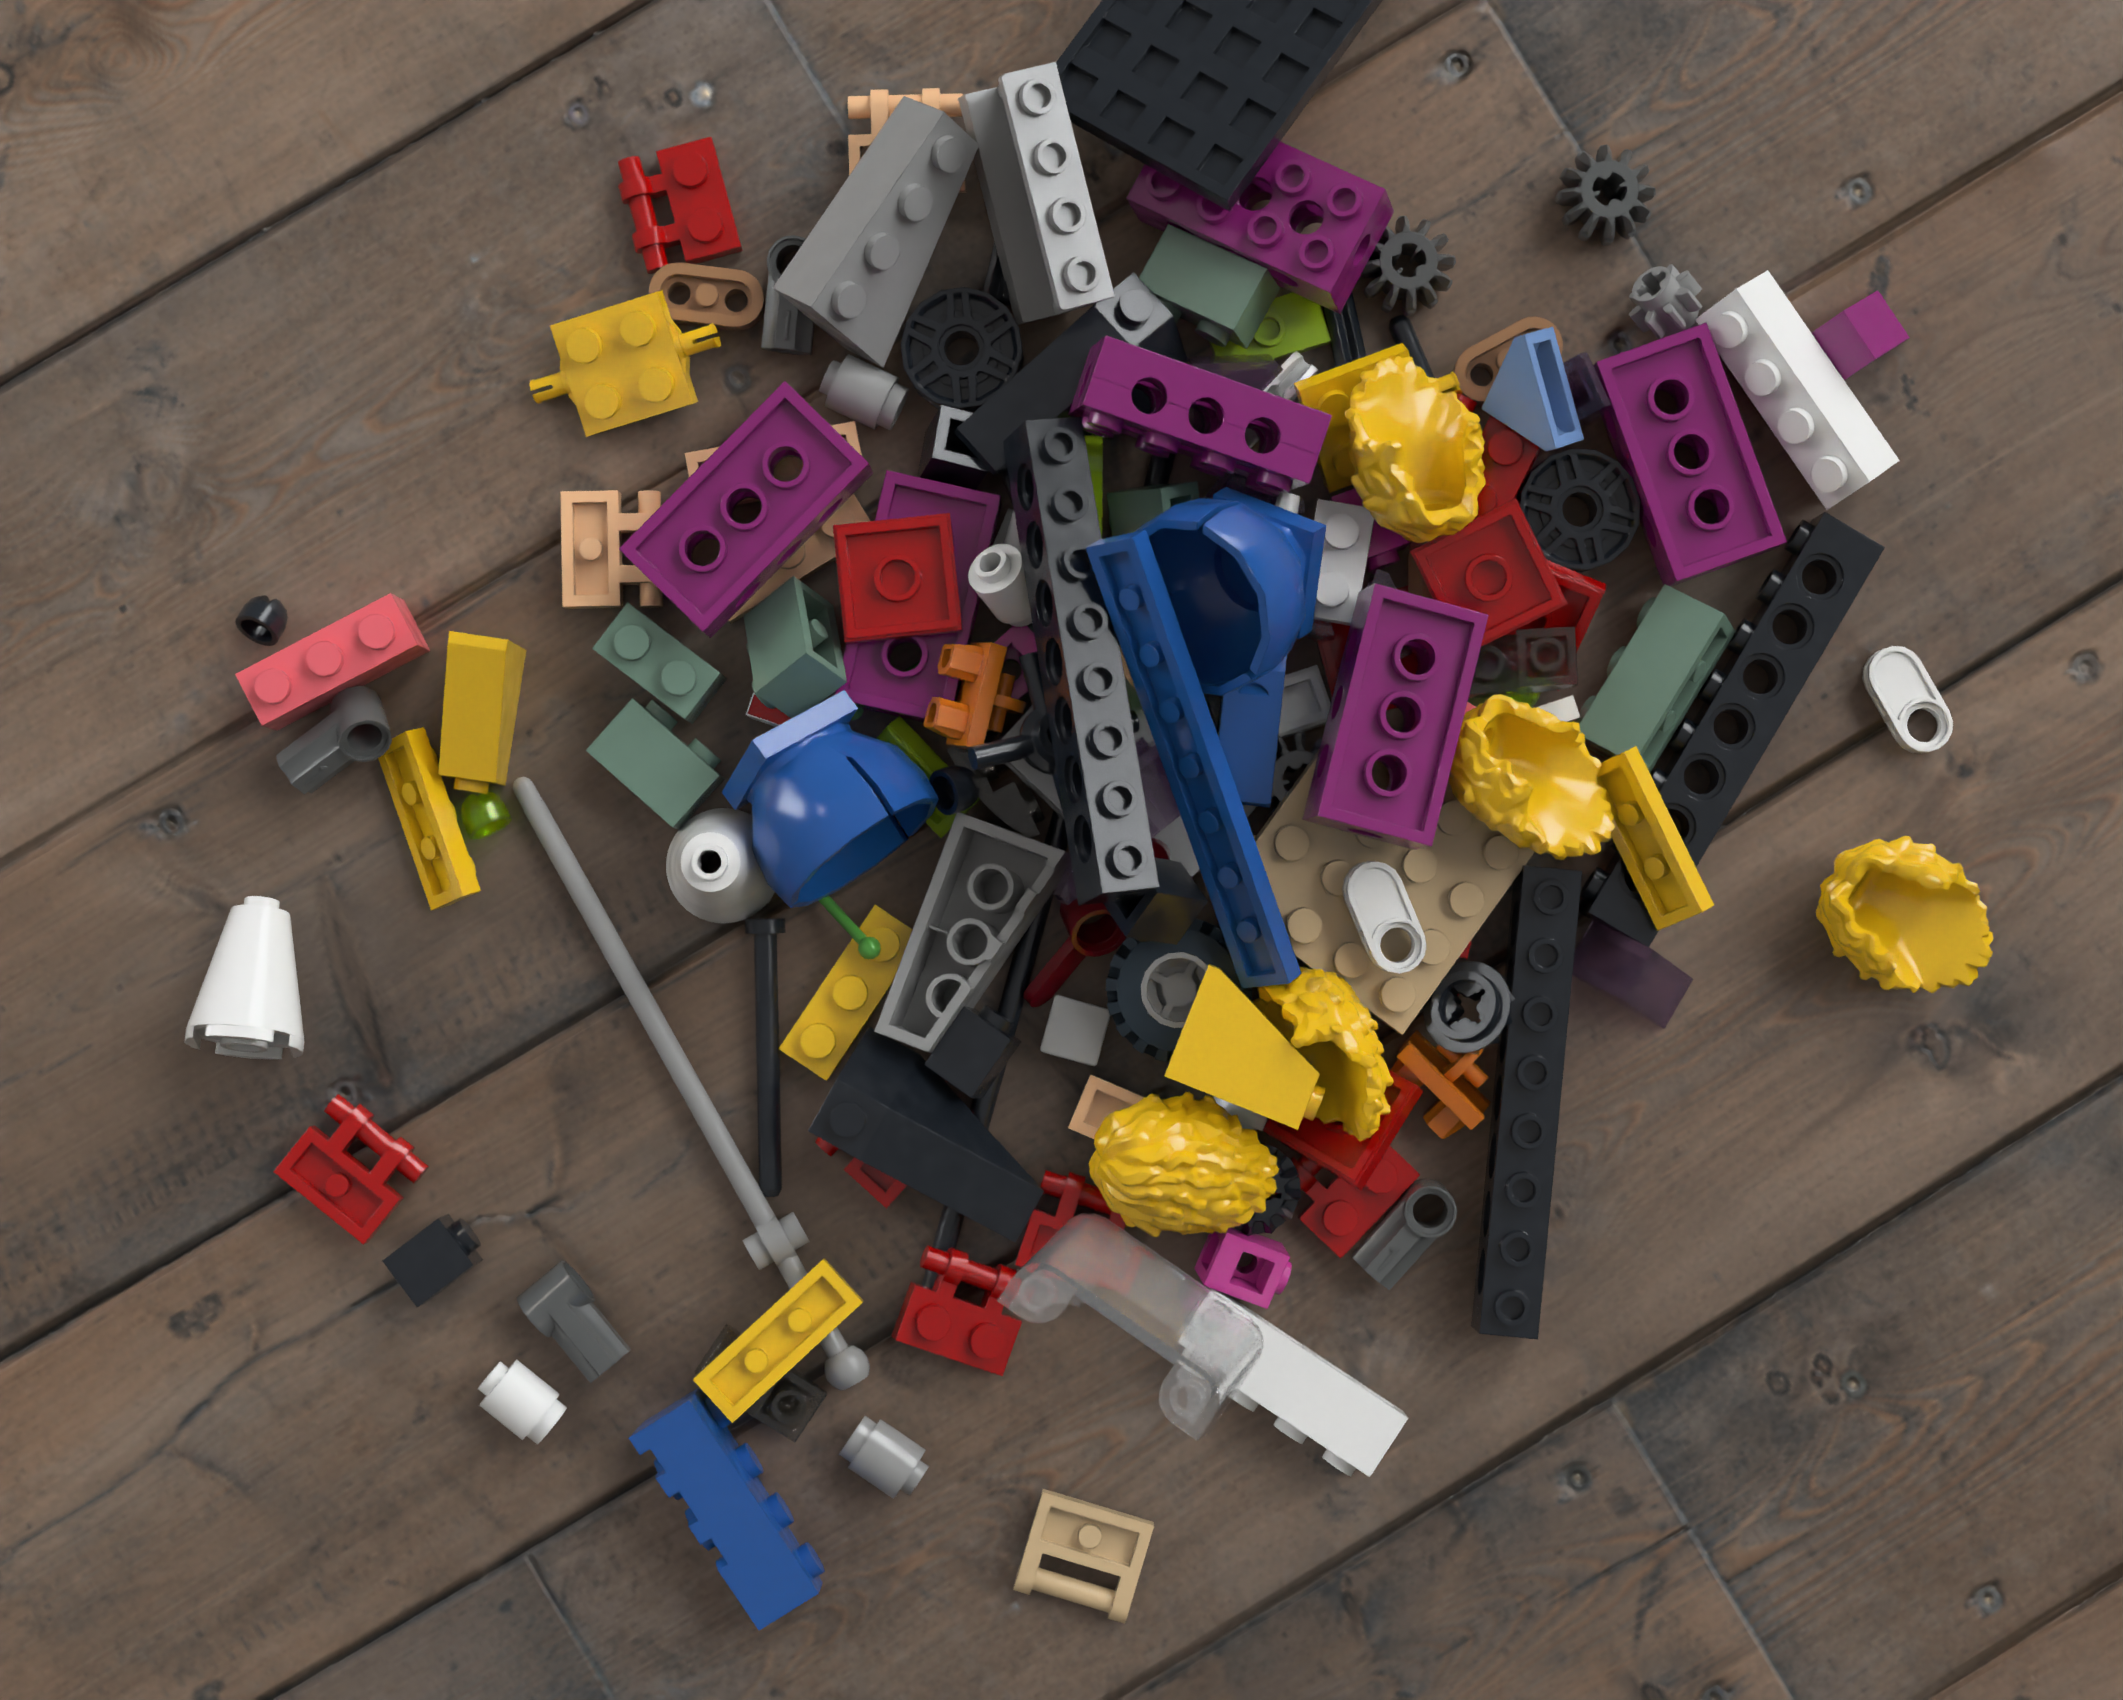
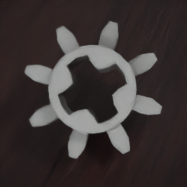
(1665, 301)

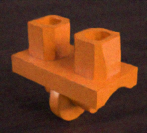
(982, 695)
(1450, 1077)

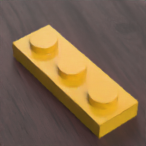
(428, 819)
(1651, 842)
(847, 997)
(778, 1340)

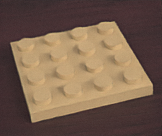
(1448, 886)

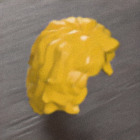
(1414, 452)
(1531, 779)
(1905, 916)
(1339, 1039)
(1181, 1166)

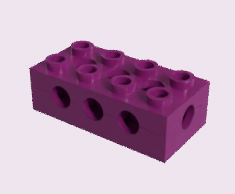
(1300, 193)
(1713, 429)
(1286, 430)
(739, 471)
(867, 665)
(1433, 709)

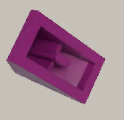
(1860, 335)

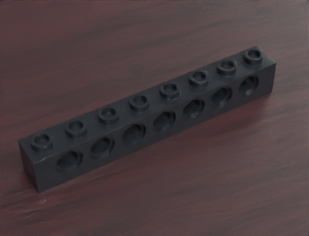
(1846, 561)
(1079, 663)
(1526, 1103)

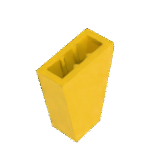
(479, 710)
(1243, 1056)

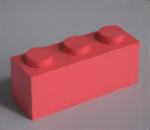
(331, 660)

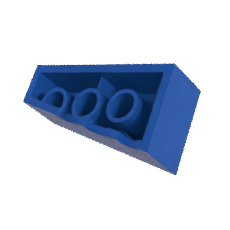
(731, 1507)

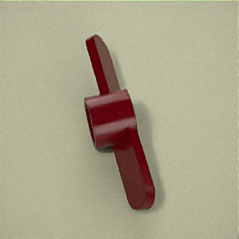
(1083, 941)

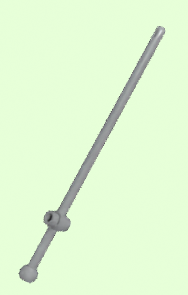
(774, 1238)

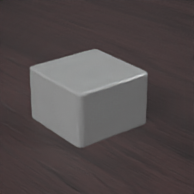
(1075, 1030)

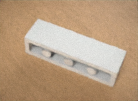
(1797, 390)
(1318, 1401)

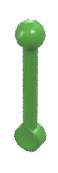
(868, 946)

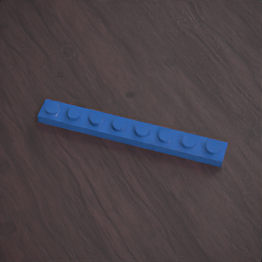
(1193, 759)

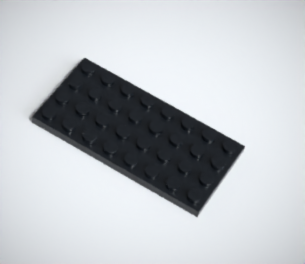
(1204, 81)

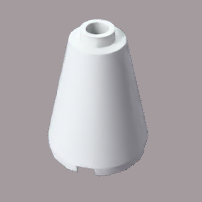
(736, 887)
(251, 987)

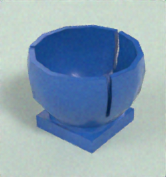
(1238, 582)
(817, 801)

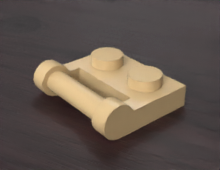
(1087, 1537)

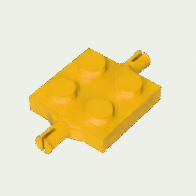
(624, 363)
(1332, 394)

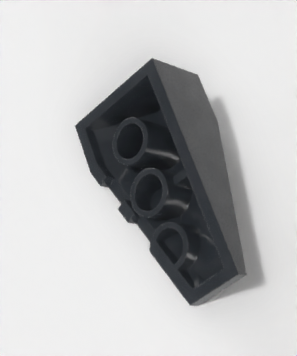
(1051, 379)
(920, 1132)

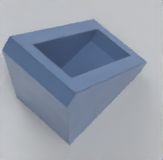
(1534, 392)

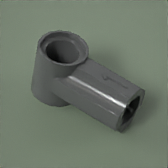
(784, 326)
(351, 733)
(1402, 1237)
(564, 1308)

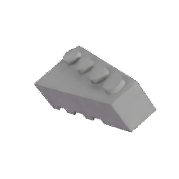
(880, 231)
(967, 927)

